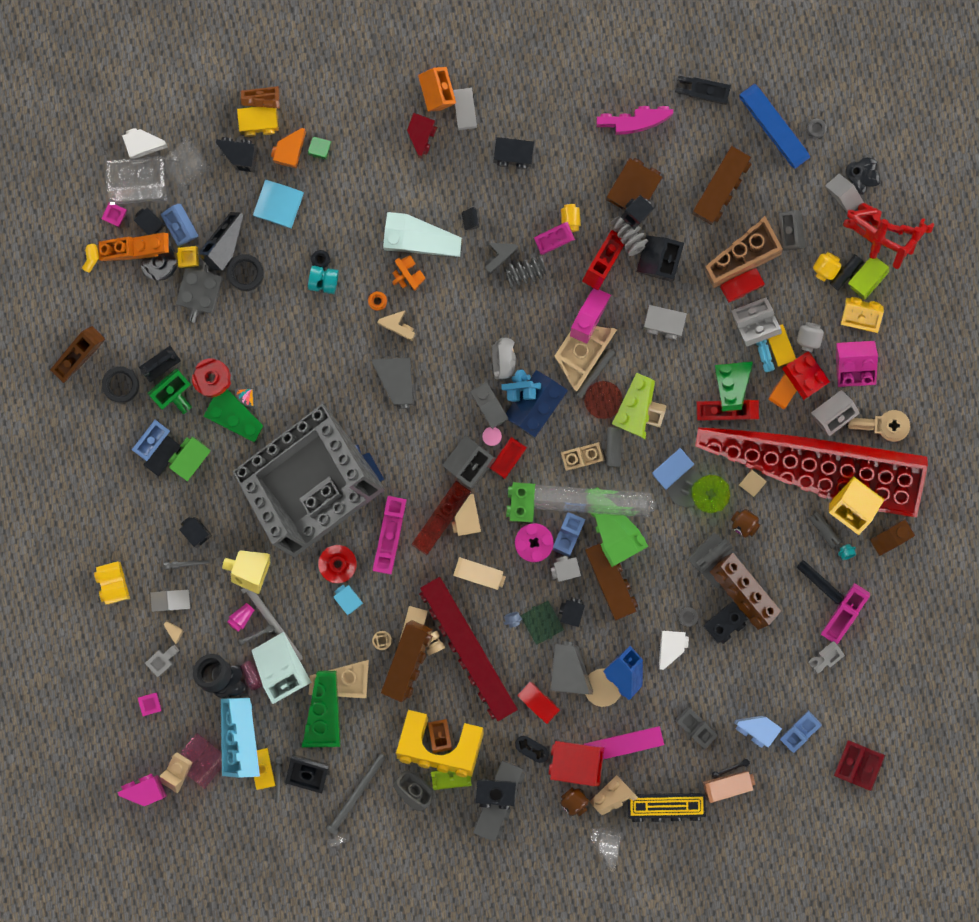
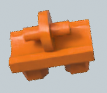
(403, 265)

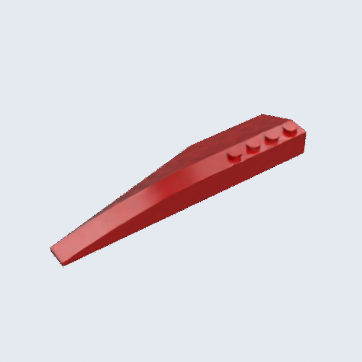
(824, 465)

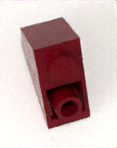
(419, 132)

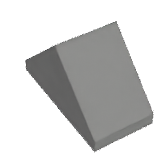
(844, 193)
(170, 600)

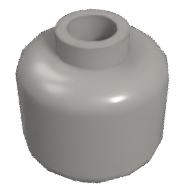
(810, 336)

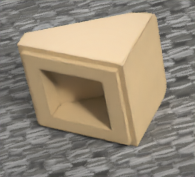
(656, 413)
(752, 483)
(174, 631)

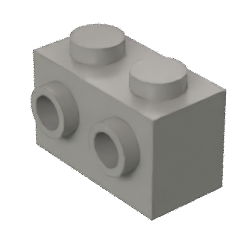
(664, 321)
(835, 413)
(565, 569)

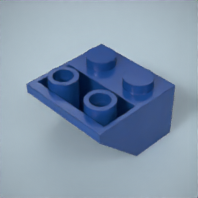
(626, 672)

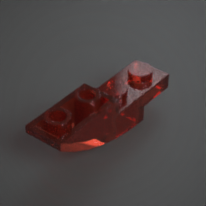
(441, 518)

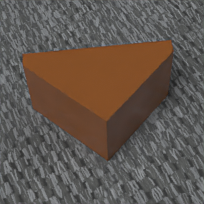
(440, 736)

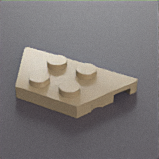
(579, 358)

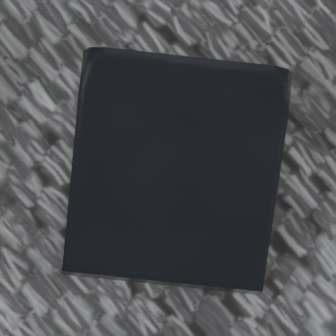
(470, 219)

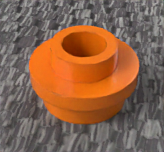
(377, 294)

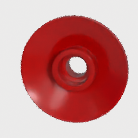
(327, 561)

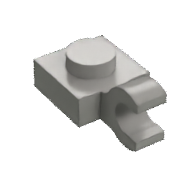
(828, 656)
(160, 662)

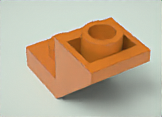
(782, 392)

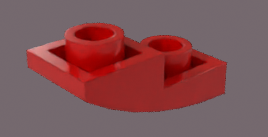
(742, 284)
(538, 702)

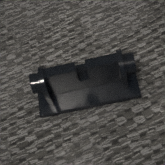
(160, 364)

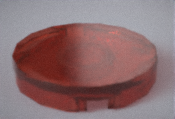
(606, 405)

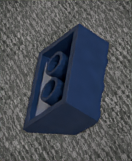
(533, 414)

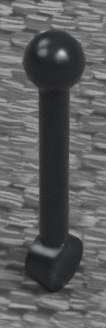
(745, 762)

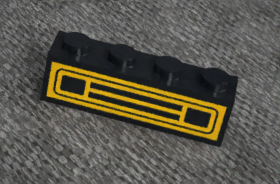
(667, 806)

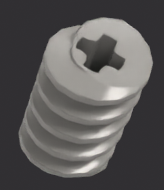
(629, 236)

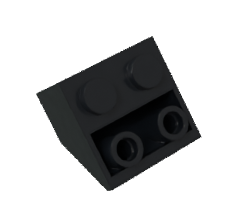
(240, 154)
(660, 258)

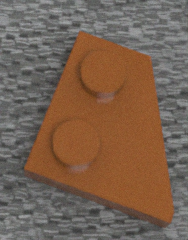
(261, 97)

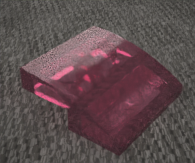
(205, 759)

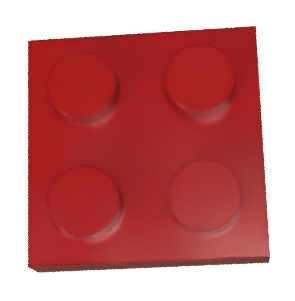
(806, 375)

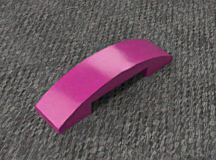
(389, 535)

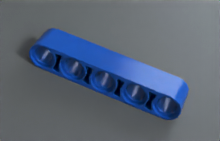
(774, 126)

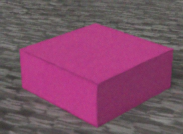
(114, 214)
(149, 704)

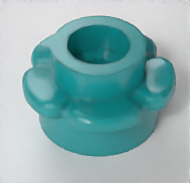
(847, 552)

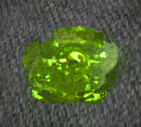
(716, 503)

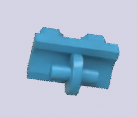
(528, 387)

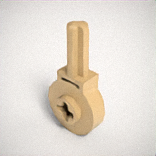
(880, 425)

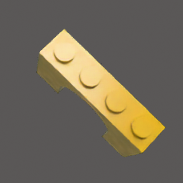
(460, 760)

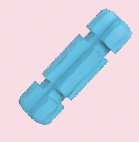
(765, 356)

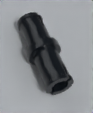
(846, 272)

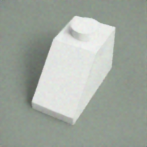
(142, 143)
(671, 647)

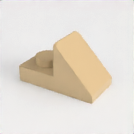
(392, 323)
(176, 772)

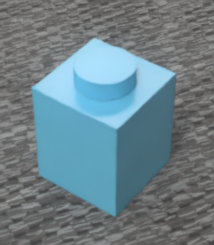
(347, 599)

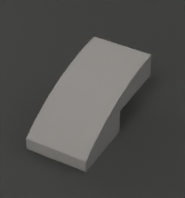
(465, 109)

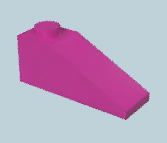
(589, 315)

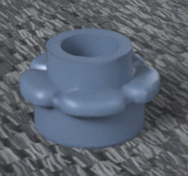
(512, 619)

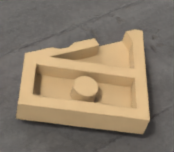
(612, 796)

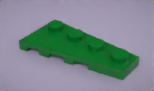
(323, 715)

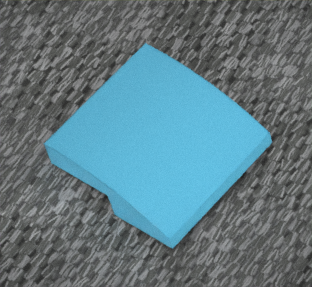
(278, 204)

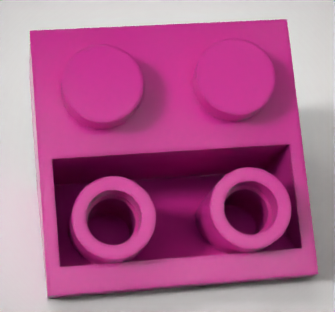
(856, 363)
(145, 792)

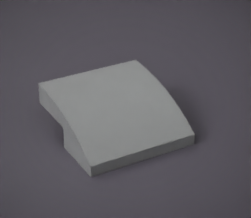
(756, 321)

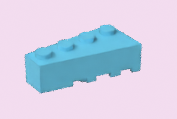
(238, 739)

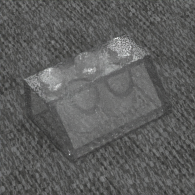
(136, 180)
(607, 843)

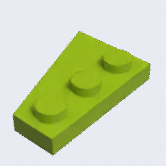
(634, 408)

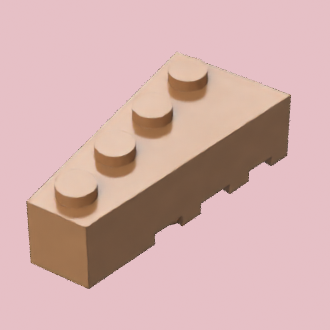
(746, 253)

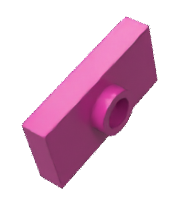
(554, 238)

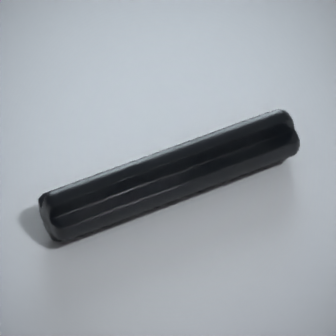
(820, 582)

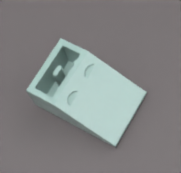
(279, 668)

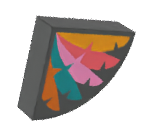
(245, 396)

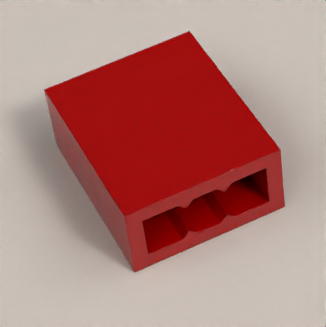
(576, 763)

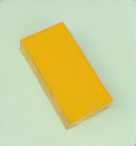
(781, 348)

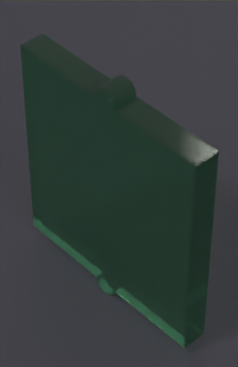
(542, 622)

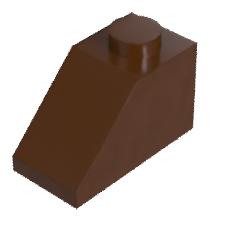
(892, 537)

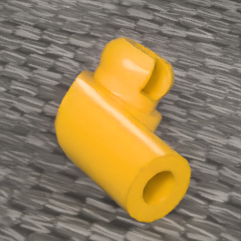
(92, 257)

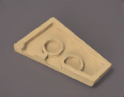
(351, 680)

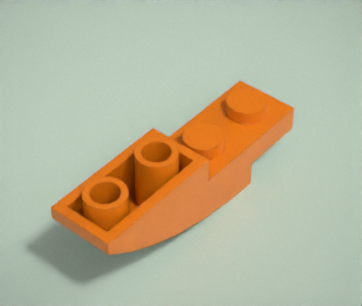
(133, 248)

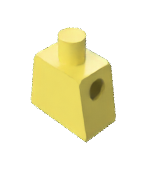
(248, 569)

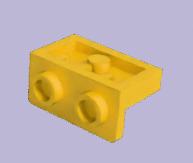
(862, 314)

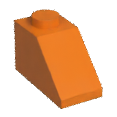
(289, 149)

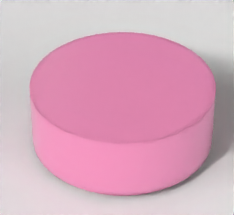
(492, 436)

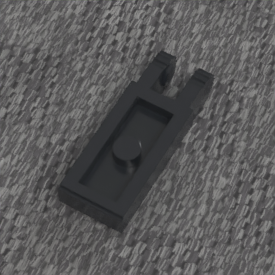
(705, 89)

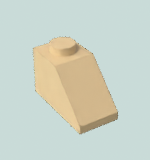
(467, 519)

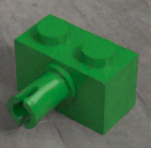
(170, 391)

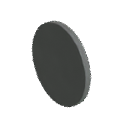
(681, 489)

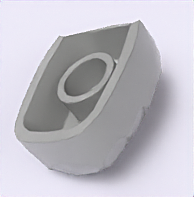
(503, 358)

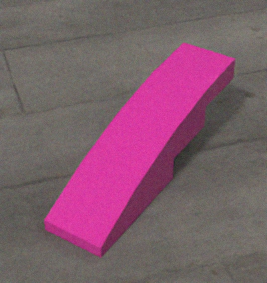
(630, 742)

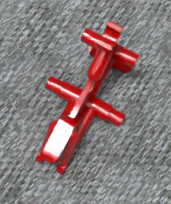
(877, 236)

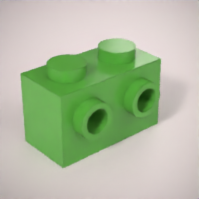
(189, 458)
(521, 502)

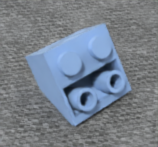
(760, 728)

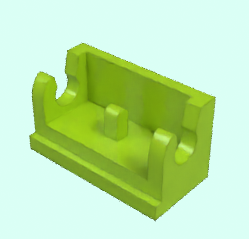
(868, 277)
(448, 780)

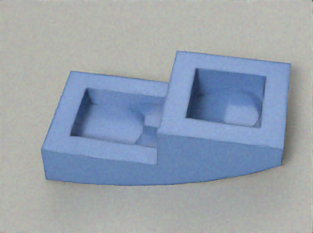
(568, 534)
(800, 731)

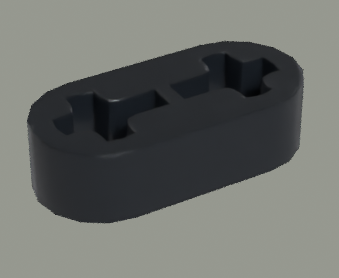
(535, 745)

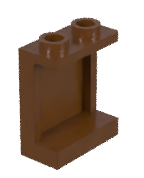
(633, 182)

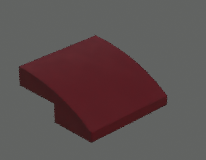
(859, 765)

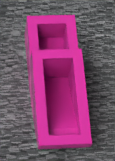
(845, 613)

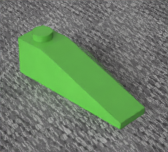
(619, 537)

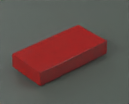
(508, 457)

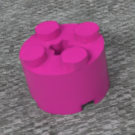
(544, 538)

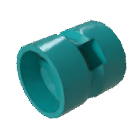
(323, 280)

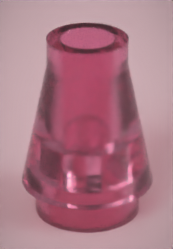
(251, 675)

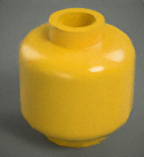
(827, 266)

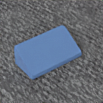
(179, 224)
(150, 440)
(672, 468)

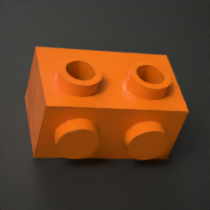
(437, 89)

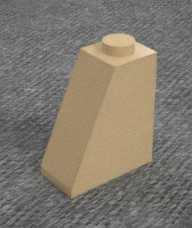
(479, 573)

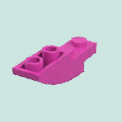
(643, 119)

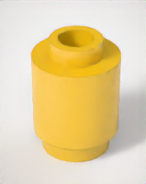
(571, 214)

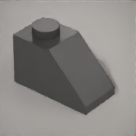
(489, 405)

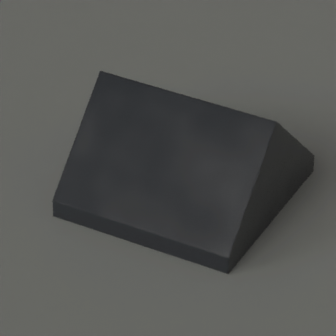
(307, 773)

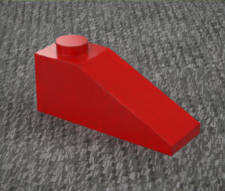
(603, 261)
(713, 411)

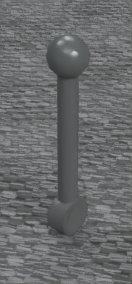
(270, 628)

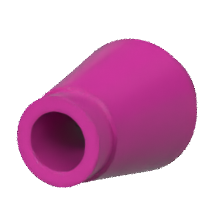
(240, 617)

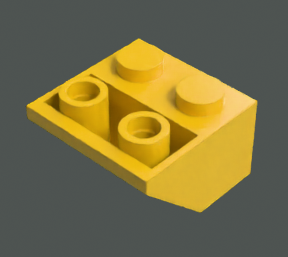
(855, 505)

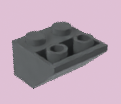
(469, 462)

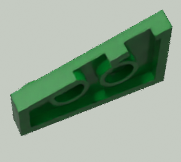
(732, 384)
(233, 415)

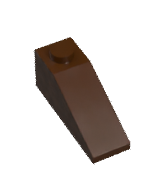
(77, 353)

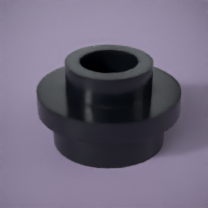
(318, 253)

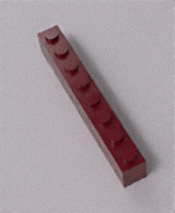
(468, 648)

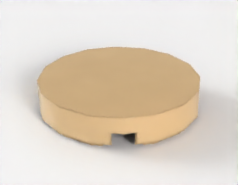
(604, 692)

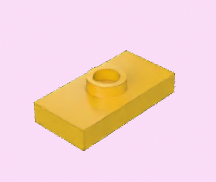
(266, 776)

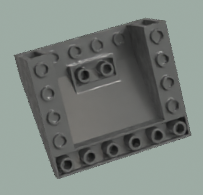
(307, 482)

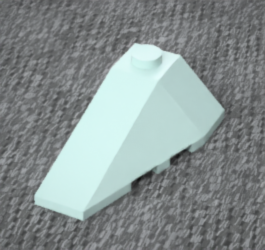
(413, 235)

